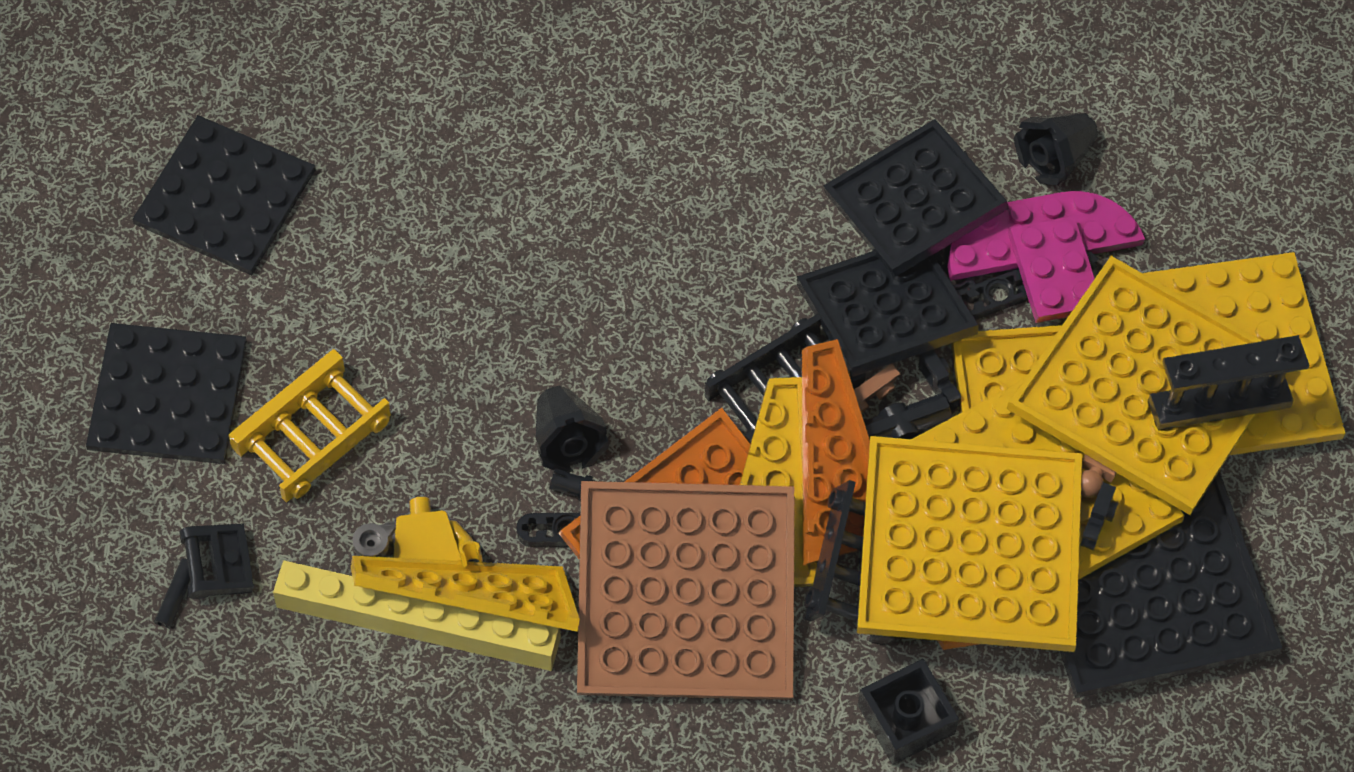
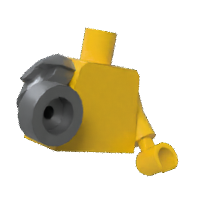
(418, 536)

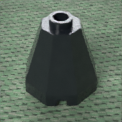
(1055, 140)
(568, 430)

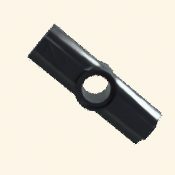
(909, 420)

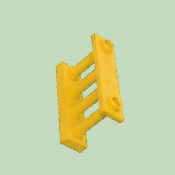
(303, 394)

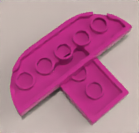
(1048, 245)

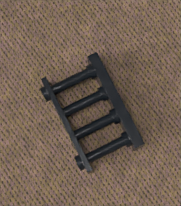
(722, 381)
(1227, 382)
(817, 598)

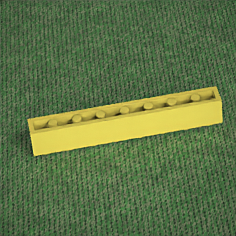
(337, 599)

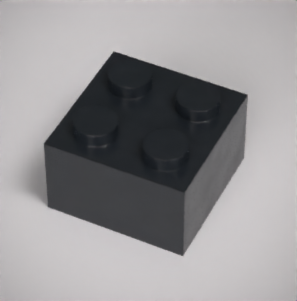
(907, 711)

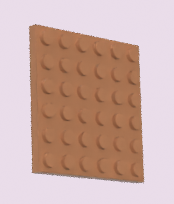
(686, 590)

